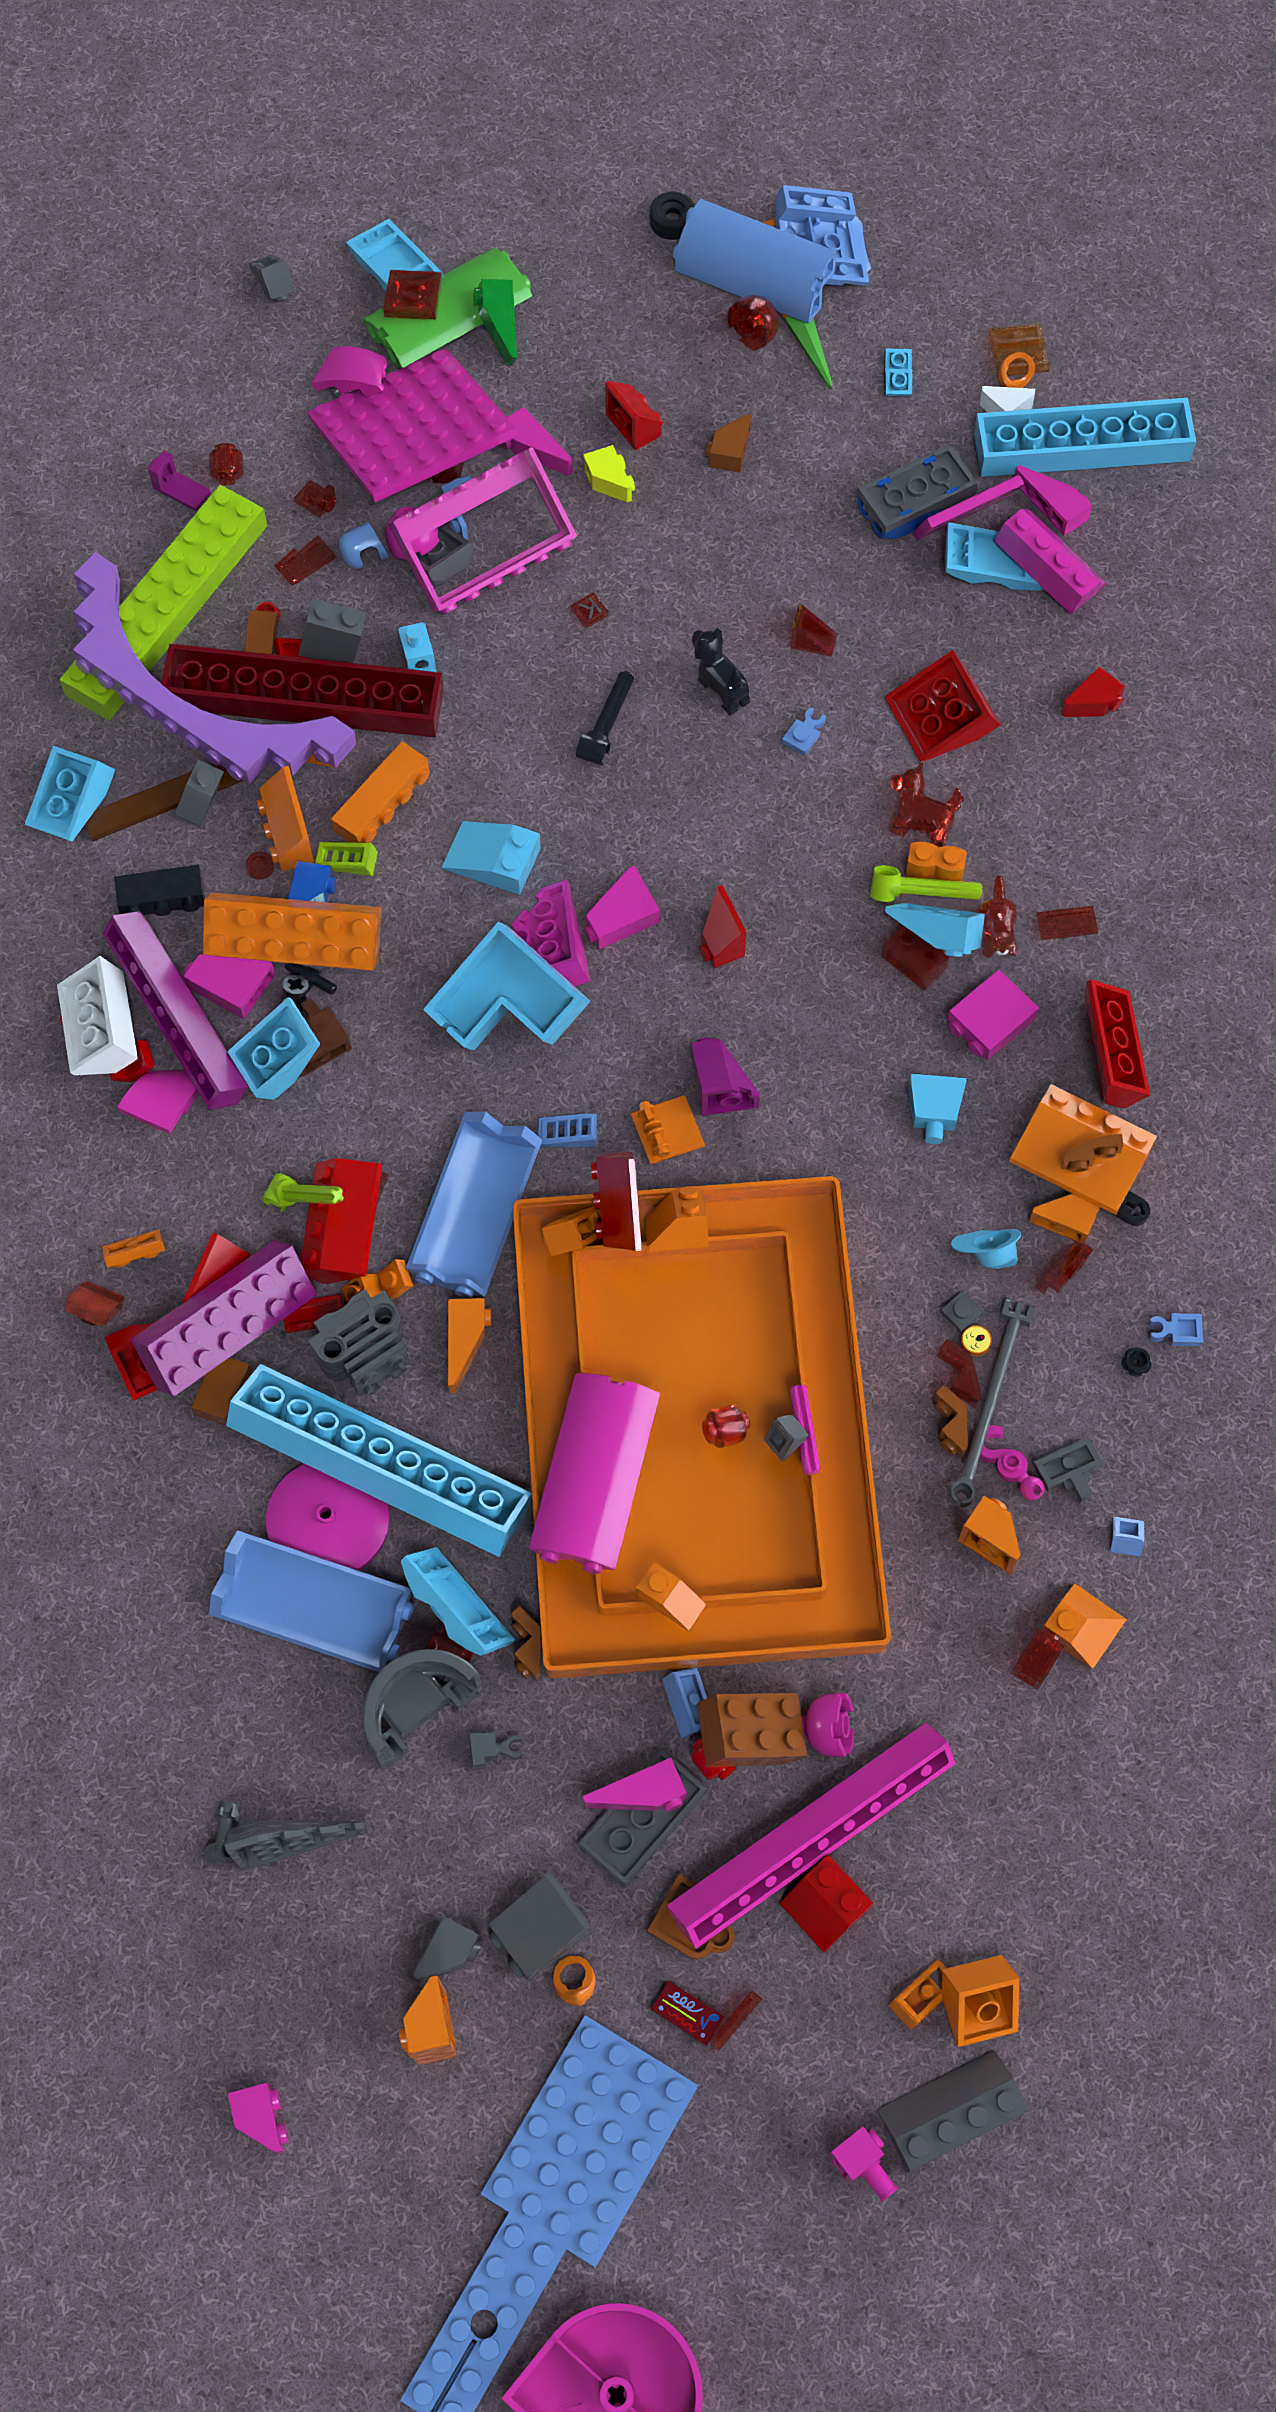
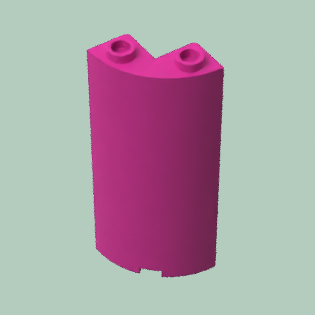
(594, 1472)

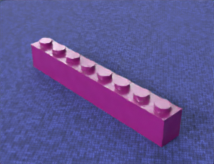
(175, 1010)

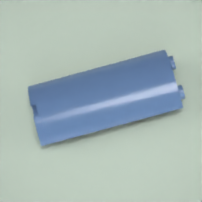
(754, 259)
(473, 1205)
(311, 1602)

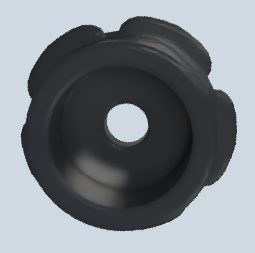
(1136, 1354)

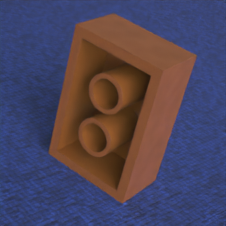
(751, 1729)

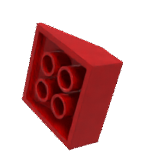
(617, 1200)

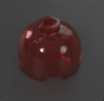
(754, 321)

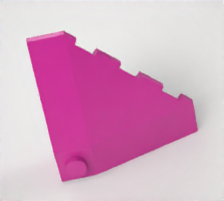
(555, 932)

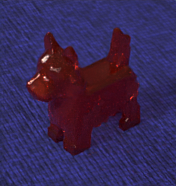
(920, 811)

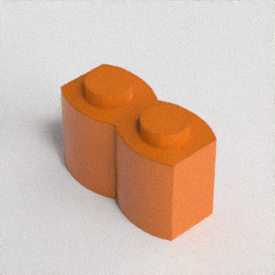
(935, 862)

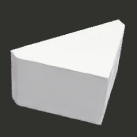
(1006, 398)

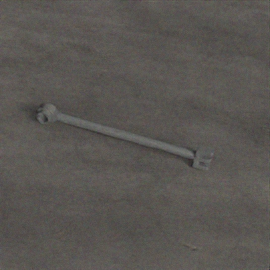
(1014, 1320)

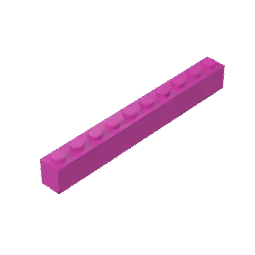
(810, 1835)

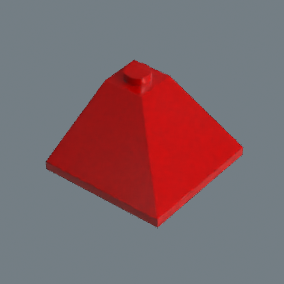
(942, 708)

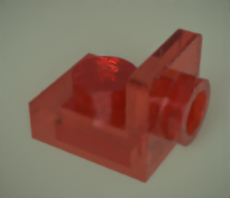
(316, 498)

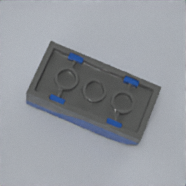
(915, 492)

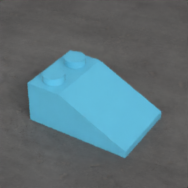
(68, 793)
(494, 854)
(941, 927)
(275, 1051)

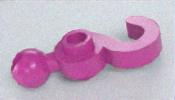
(1012, 1466)

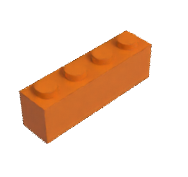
(381, 795)

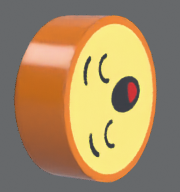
(976, 1340)

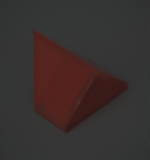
(812, 633)

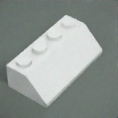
(97, 1019)

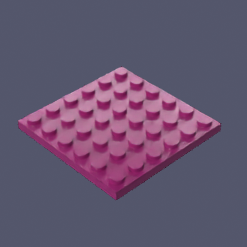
(413, 428)

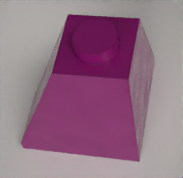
(720, 1079)

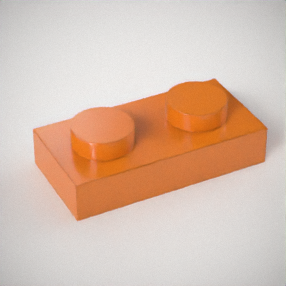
(124, 1251)

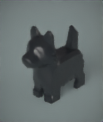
(718, 671)

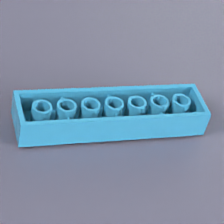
(1085, 436)

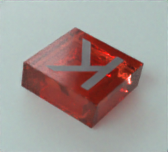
(589, 610)

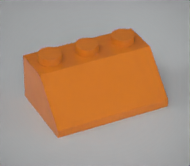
(284, 821)

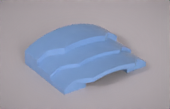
(829, 221)

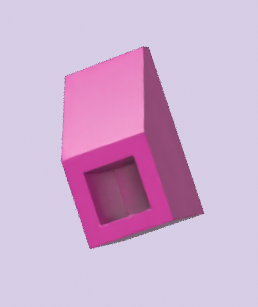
(255, 2115)

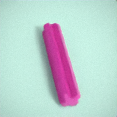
(802, 1413)

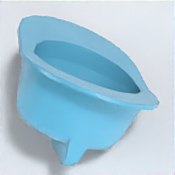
(990, 1247)

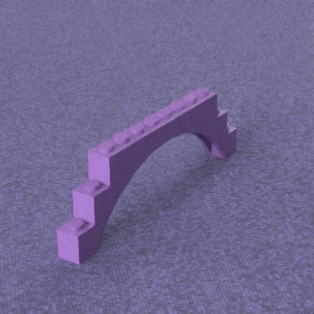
(233, 744)

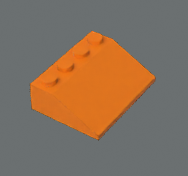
(1067, 1122)

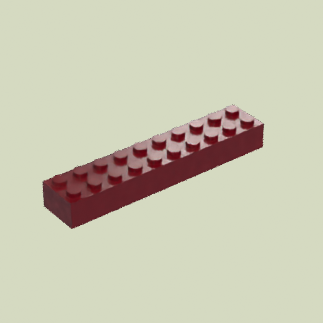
(305, 689)

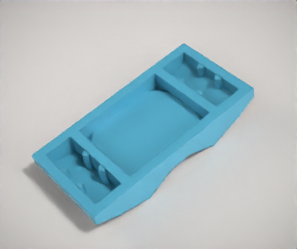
(388, 249)
(979, 559)
(454, 1602)

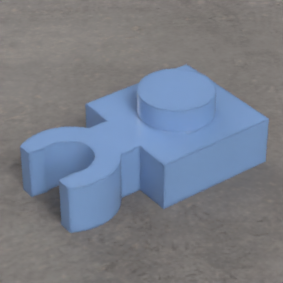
(803, 735)
(1182, 1328)

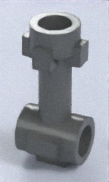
(227, 1814)

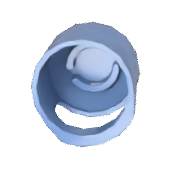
(356, 540)

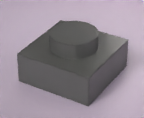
(961, 1312)

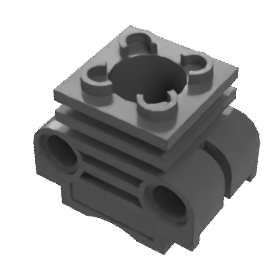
(361, 1343)

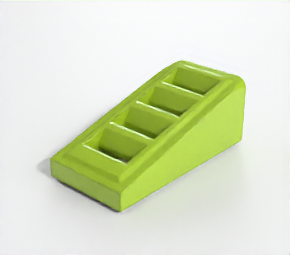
(365, 867)

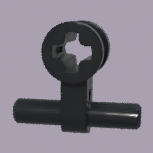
(301, 983)

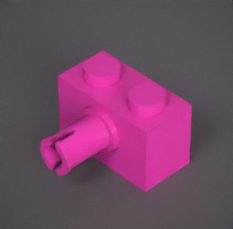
(861, 2158)

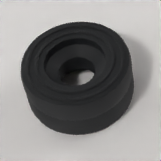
(669, 203)

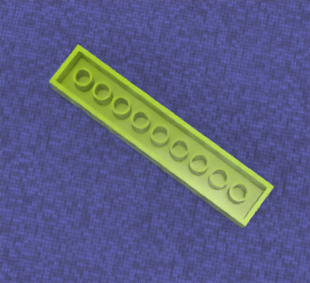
(176, 589)

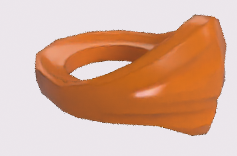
(1016, 383)
(574, 1996)

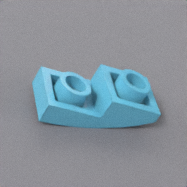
(898, 372)

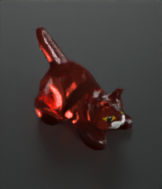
(999, 922)

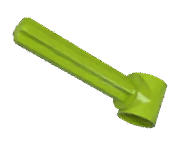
(888, 884)
(285, 1192)

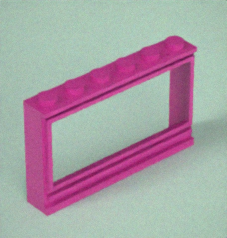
(464, 499)

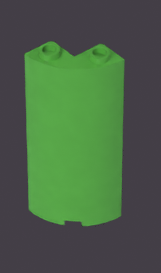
(457, 314)

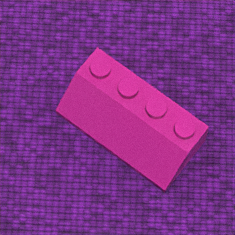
(1048, 560)

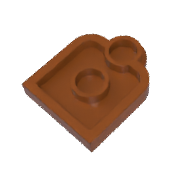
(665, 1930)

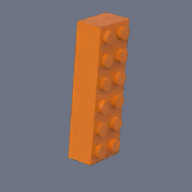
(292, 931)

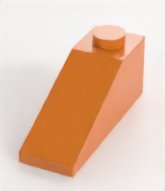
(465, 1335)

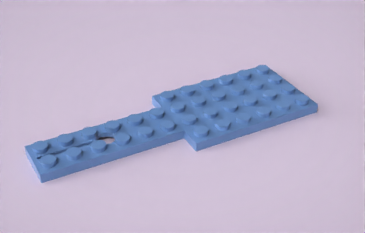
(564, 2190)

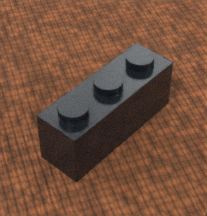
(160, 891)

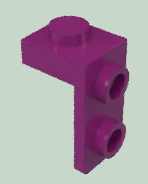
(174, 484)

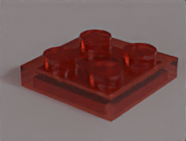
(412, 294)

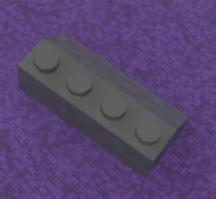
(952, 2110)

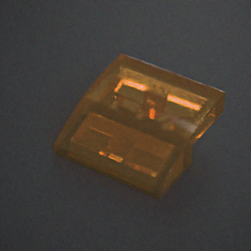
(1019, 339)

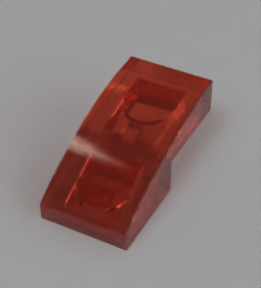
(301, 564)

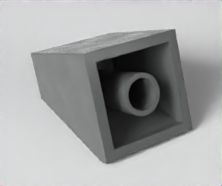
(331, 632)
(539, 1927)

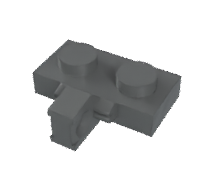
(1070, 1468)

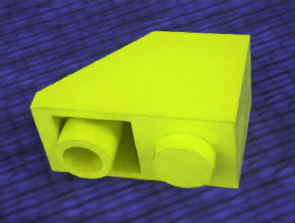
(607, 473)

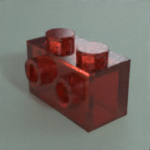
(915, 957)

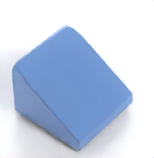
(1127, 1536)

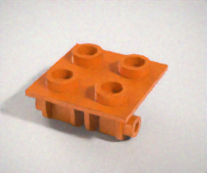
(667, 1129)

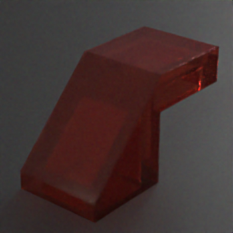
(966, 1384)

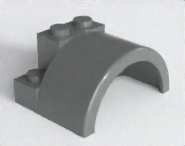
(410, 1695)

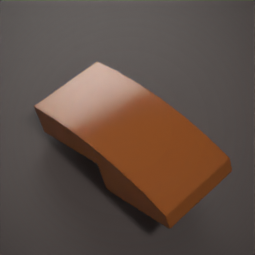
(261, 632)
(1083, 1156)

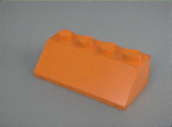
(428, 2026)

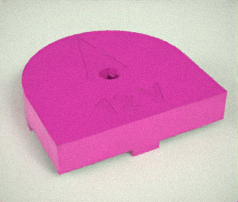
(608, 2349)

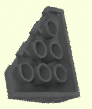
(268, 1841)

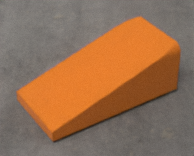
(918, 1998)

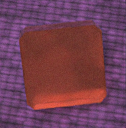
(94, 1304)

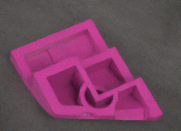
(351, 369)
(159, 1099)

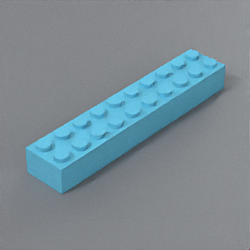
(379, 1459)

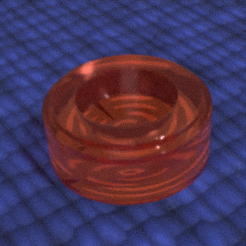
(259, 865)

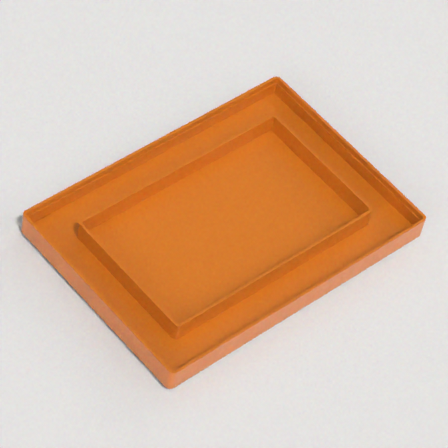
(770, 1551)

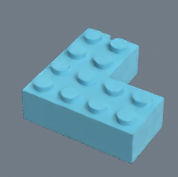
(503, 977)

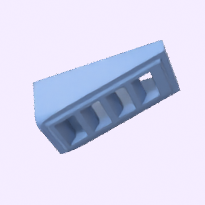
(578, 1140)

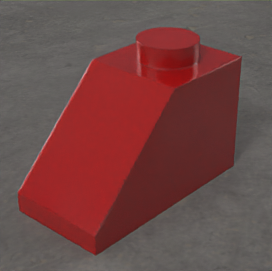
(1094, 696)

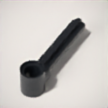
(595, 743)

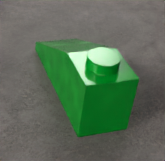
(497, 312)

